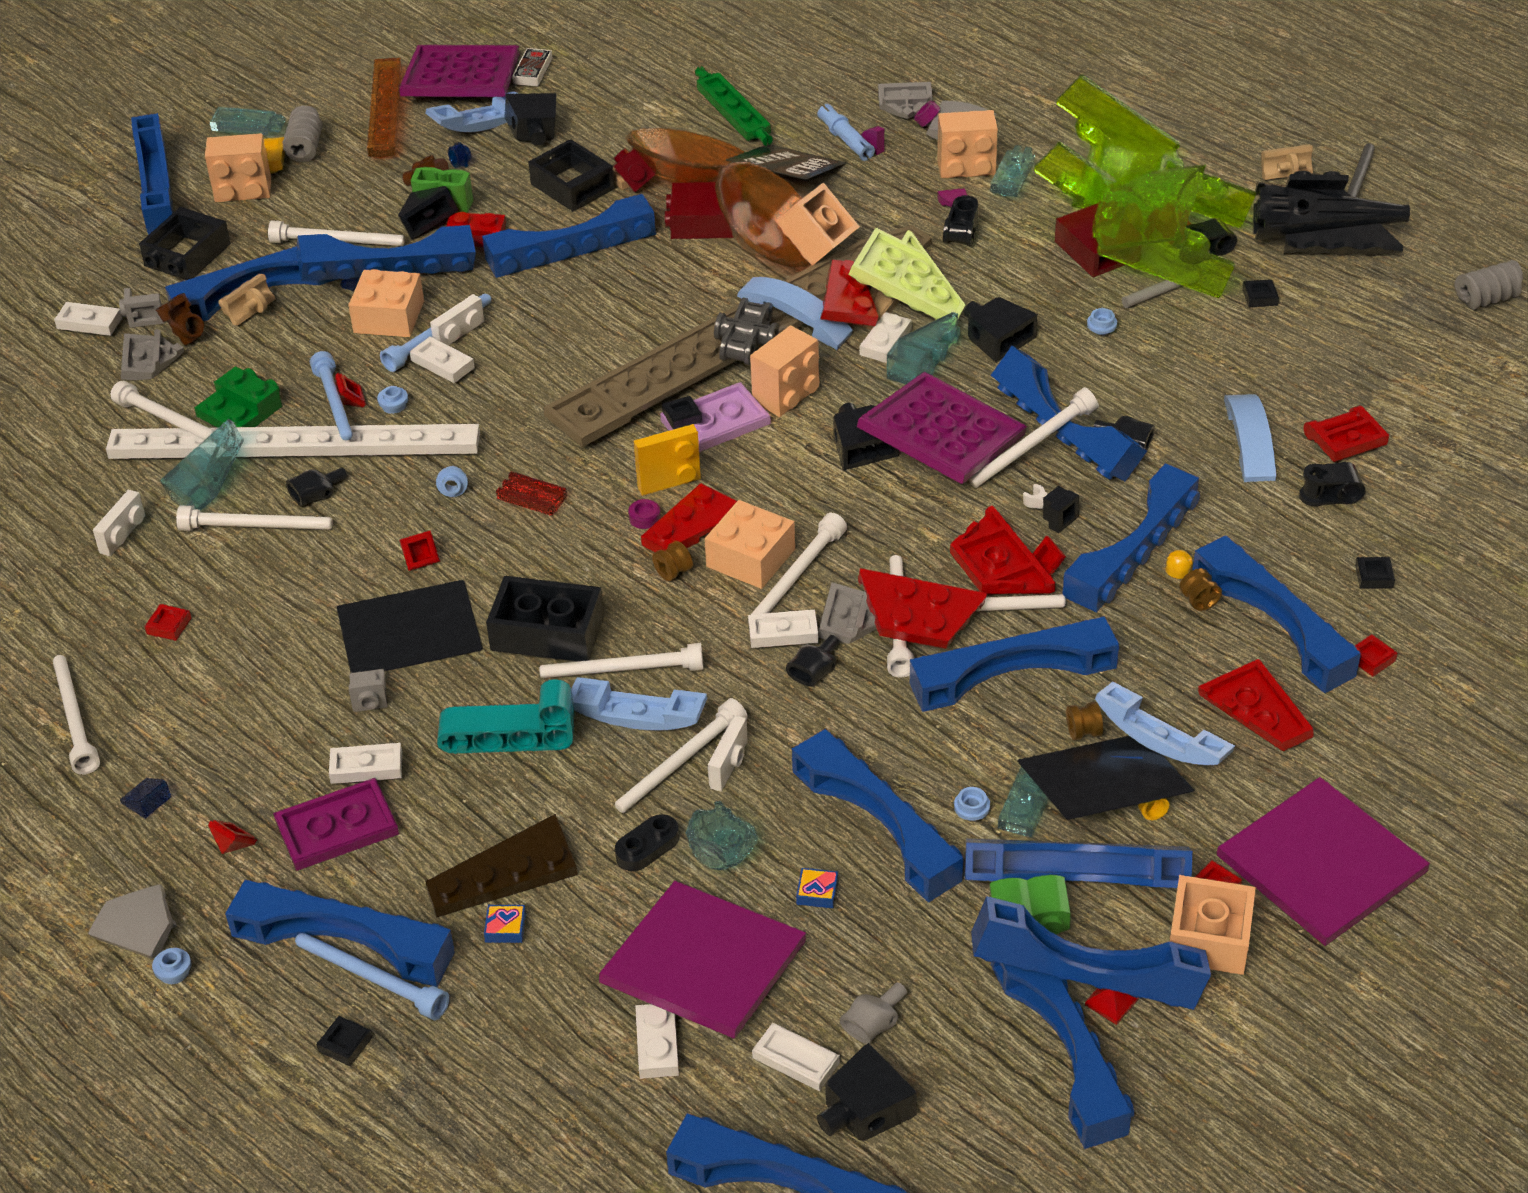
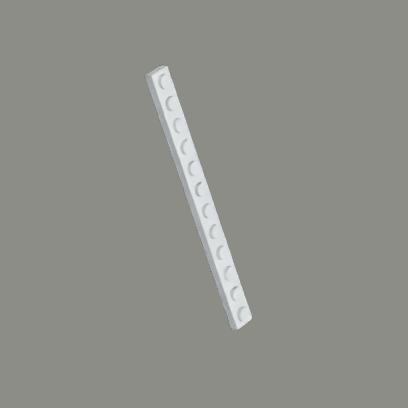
(303, 441)

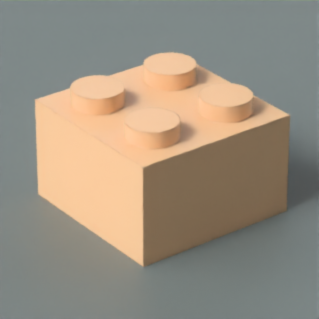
(967, 144)
(238, 167)
(817, 224)
(386, 303)
(785, 370)
(750, 544)
(1214, 919)

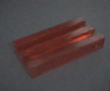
(534, 491)

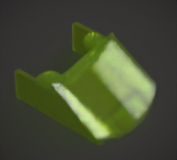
(1119, 143)
(1146, 219)

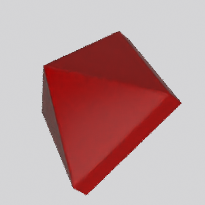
(349, 391)
(419, 550)
(1049, 555)
(230, 836)
(1111, 1004)

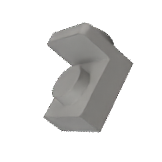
(140, 309)
(368, 690)

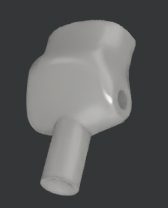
(872, 1014)

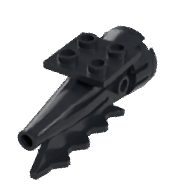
(1324, 218)

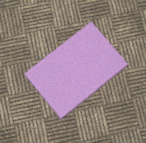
(726, 416)

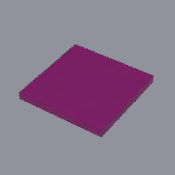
(460, 71)
(942, 427)
(1322, 860)
(703, 958)

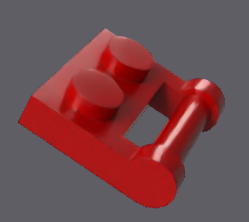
(479, 223)
(1347, 433)

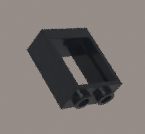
(594, 182)
(211, 238)

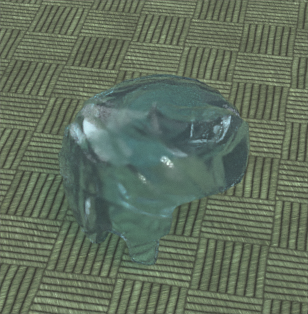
(720, 837)

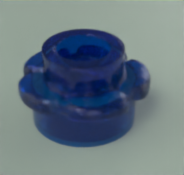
(459, 155)

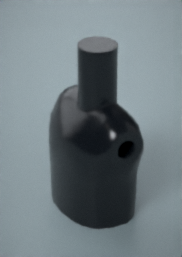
(1137, 430)
(314, 485)
(813, 662)

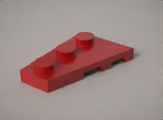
(847, 298)
(688, 519)
(1259, 704)

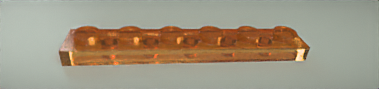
(384, 108)

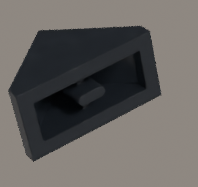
(426, 209)

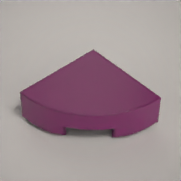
(875, 137)
(947, 197)

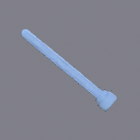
(395, 356)
(324, 367)
(430, 1001)

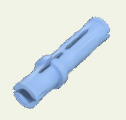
(839, 126)

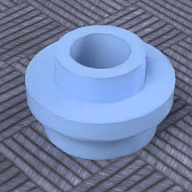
(1102, 321)
(392, 399)
(455, 474)
(972, 804)
(172, 965)

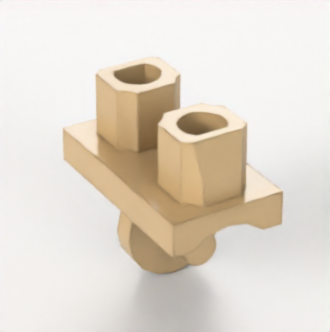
(1286, 161)
(247, 300)

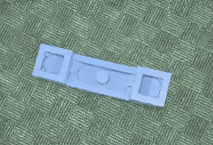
(470, 120)
(799, 305)
(1253, 437)
(1123, 709)
(636, 711)

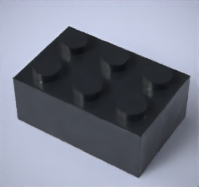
(545, 619)

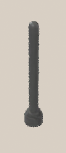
(1361, 170)

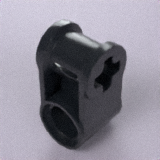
(962, 220)
(1221, 238)
(1333, 483)

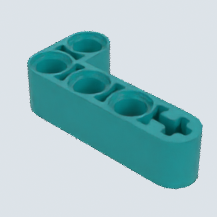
(511, 726)

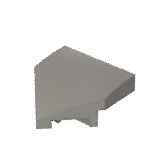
(904, 98)
(147, 355)
(846, 615)
(135, 922)

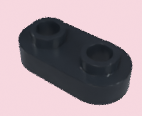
(652, 841)

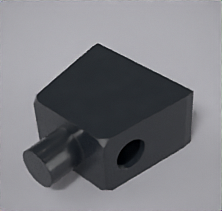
(531, 116)
(1000, 326)
(855, 445)
(867, 1097)

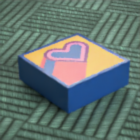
(817, 888)
(505, 924)

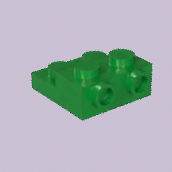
(241, 399)

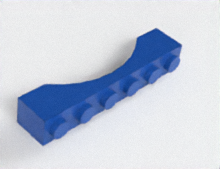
(153, 169)
(519, 250)
(328, 258)
(208, 289)
(1107, 446)
(1098, 574)
(1076, 647)
(1324, 653)
(834, 771)
(1077, 861)
(272, 914)
(1160, 973)
(1096, 1103)
(718, 1155)

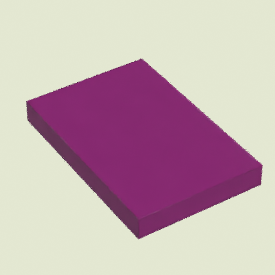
(335, 824)

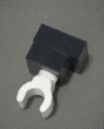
(1058, 506)

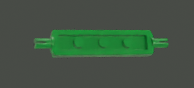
(733, 106)

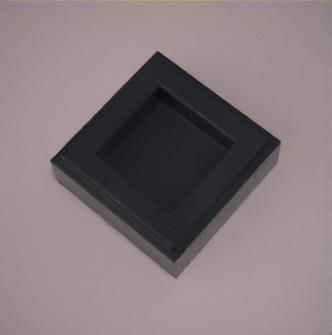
(1260, 293)
(682, 412)
(1374, 572)
(344, 1041)

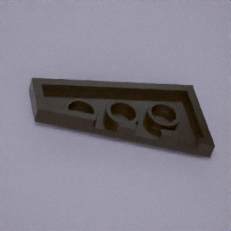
(510, 867)

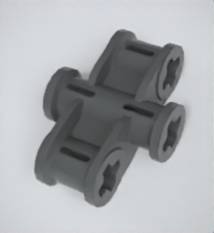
(745, 330)

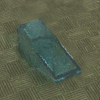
(922, 349)
(204, 470)

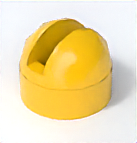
(1178, 564)
(1154, 809)

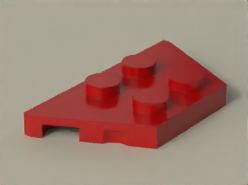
(999, 559)
(918, 608)

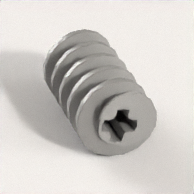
(302, 133)
(1490, 284)

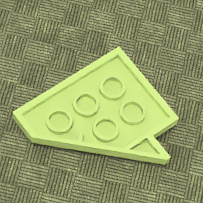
(905, 273)

